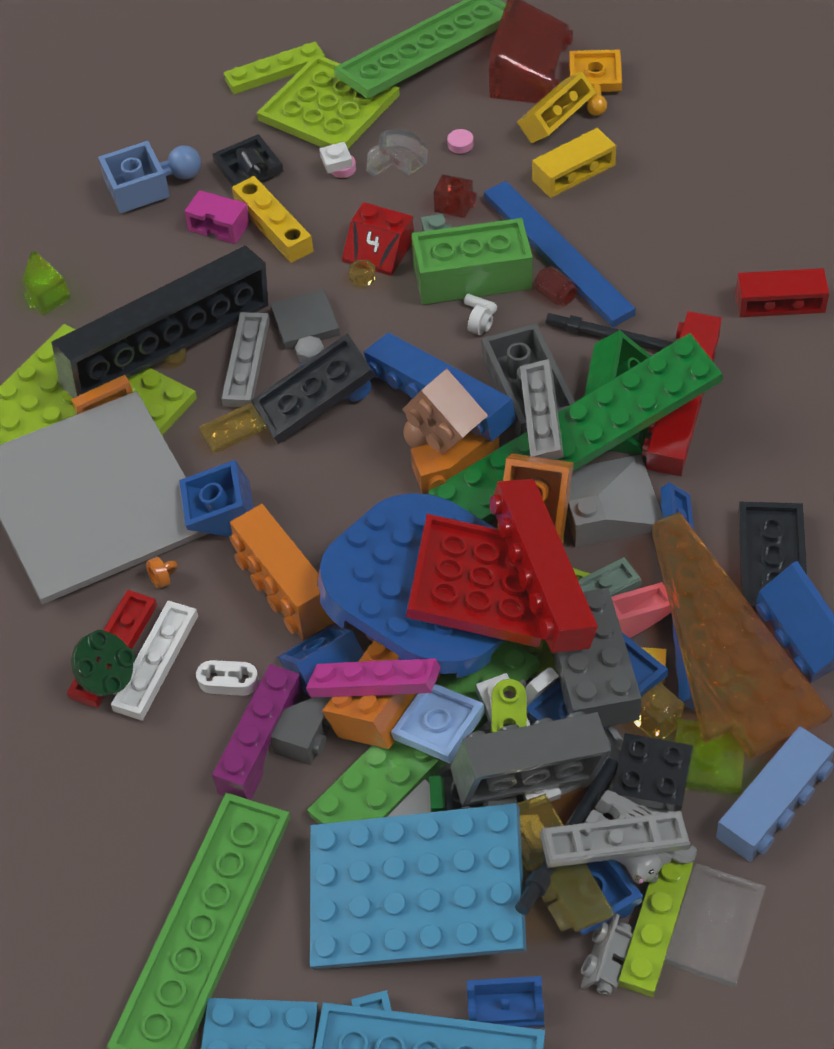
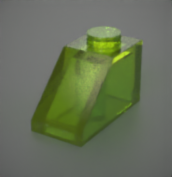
(43, 285)

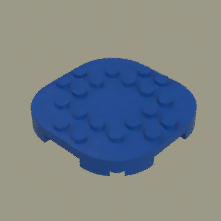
(370, 577)

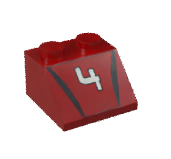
(379, 237)

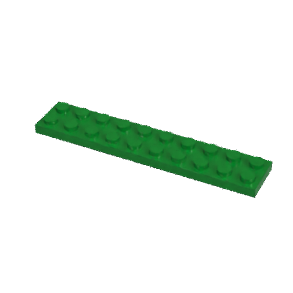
(598, 419)

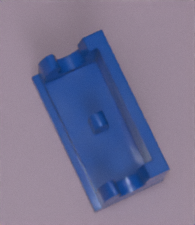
(507, 1001)

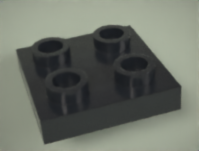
(248, 159)
(653, 772)

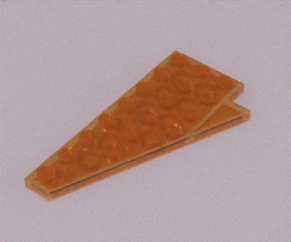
(730, 657)

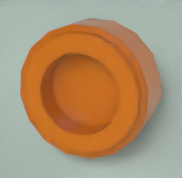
(160, 571)

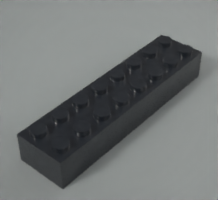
(161, 322)

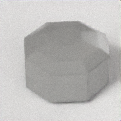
(308, 348)

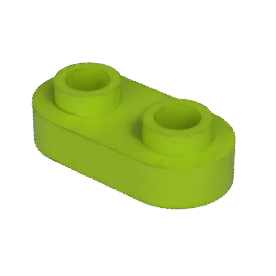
(505, 709)

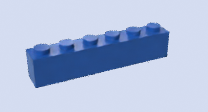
(413, 369)

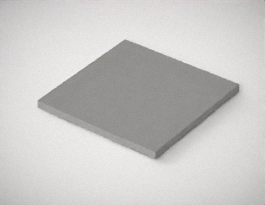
(91, 497)

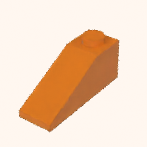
(434, 469)

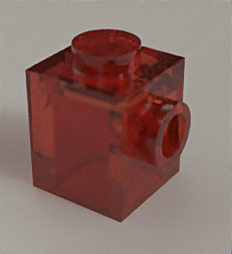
(454, 196)

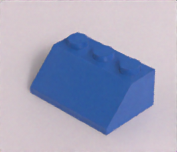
(800, 621)

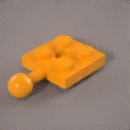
(606, 80)

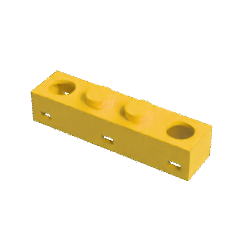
(273, 219)

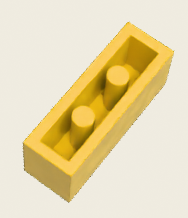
(556, 107)
(573, 162)

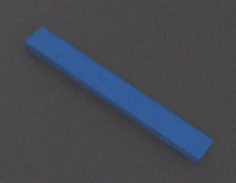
(561, 255)

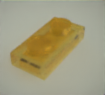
(232, 428)

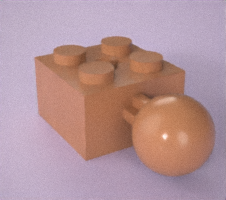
(441, 414)

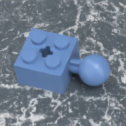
(138, 177)

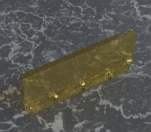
(577, 892)

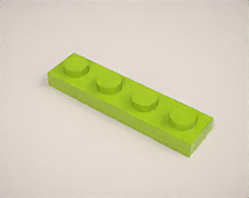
(270, 68)
(655, 929)

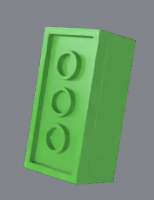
(472, 260)

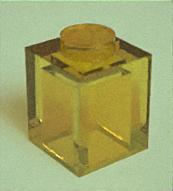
(659, 712)

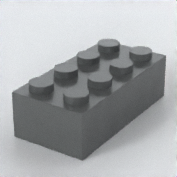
(502, 360)
(603, 675)
(529, 757)

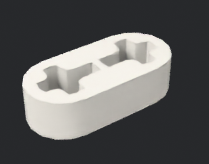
(227, 677)

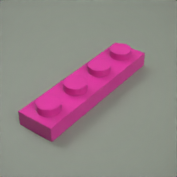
(373, 678)

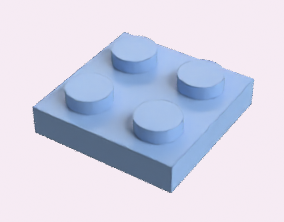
(438, 722)

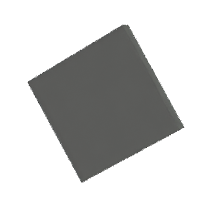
(304, 317)

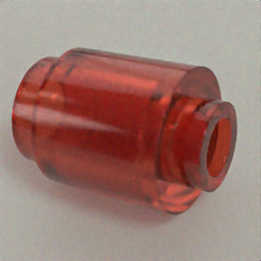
(555, 286)

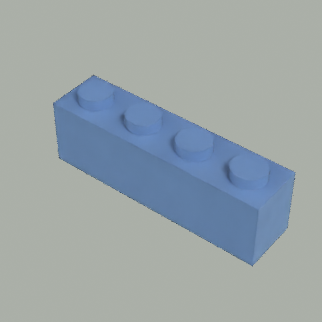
(775, 794)

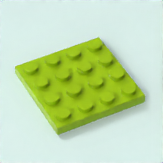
(323, 107)

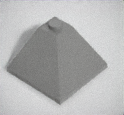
(611, 501)

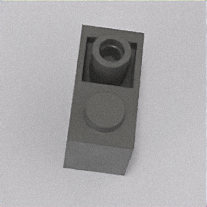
(302, 730)

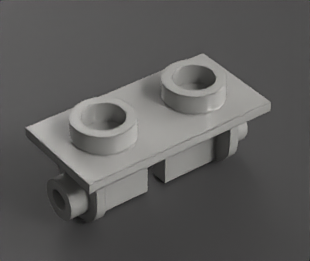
(598, 966)

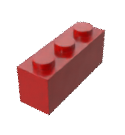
(782, 292)

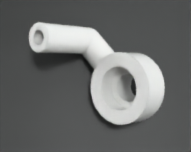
(481, 316)

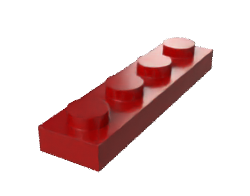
(126, 623)

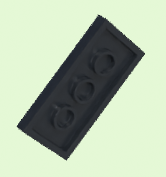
(313, 388)
(769, 543)

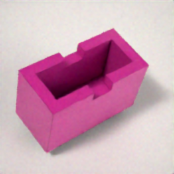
(218, 216)

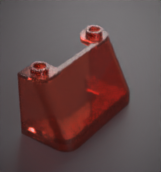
(526, 53)

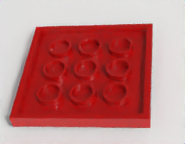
(470, 583)

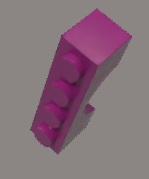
(244, 757)

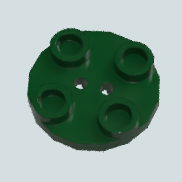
(109, 651)

